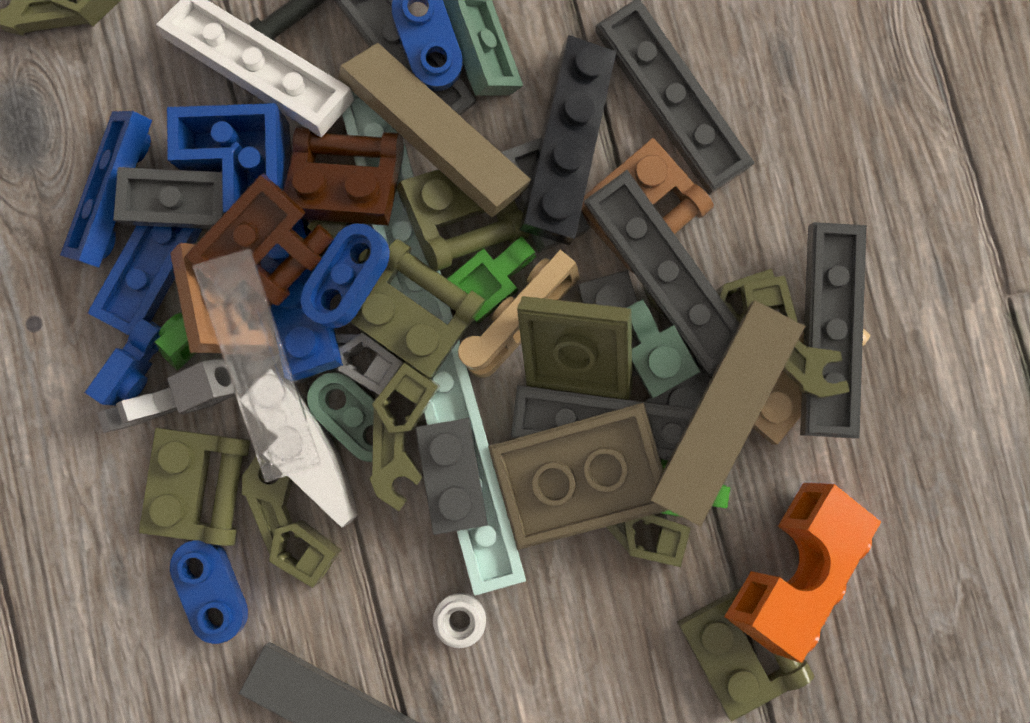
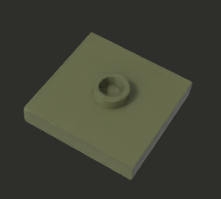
(576, 347)

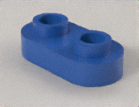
(427, 35)
(343, 275)
(213, 589)

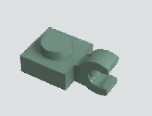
(659, 356)

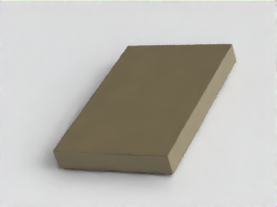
(579, 476)

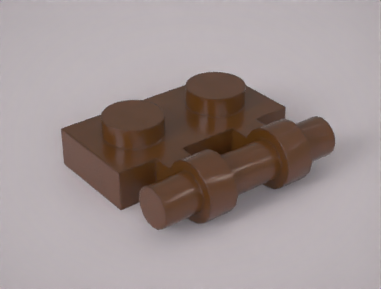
(258, 223)

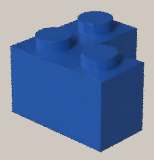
(230, 140)

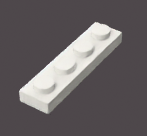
(257, 63)

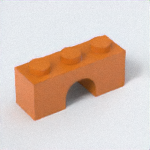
(831, 540)

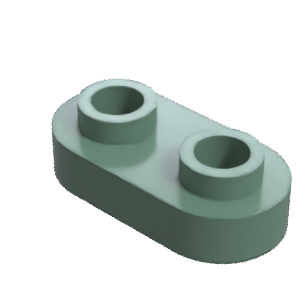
(349, 422)

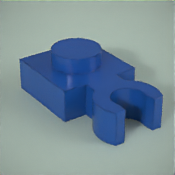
(126, 368)

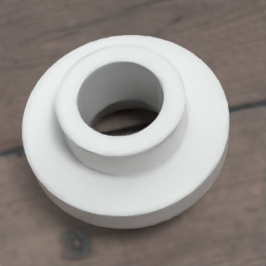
(455, 636)

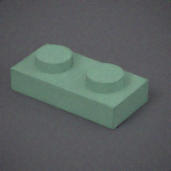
(483, 47)

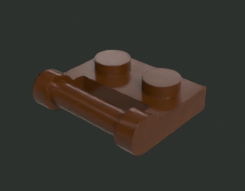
(344, 191)

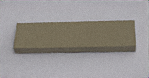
(434, 129)
(726, 412)

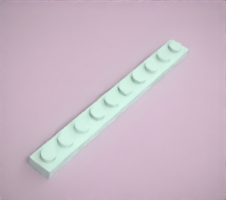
(489, 549)

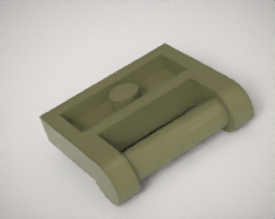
(436, 202)
(407, 326)
(178, 486)
(732, 663)

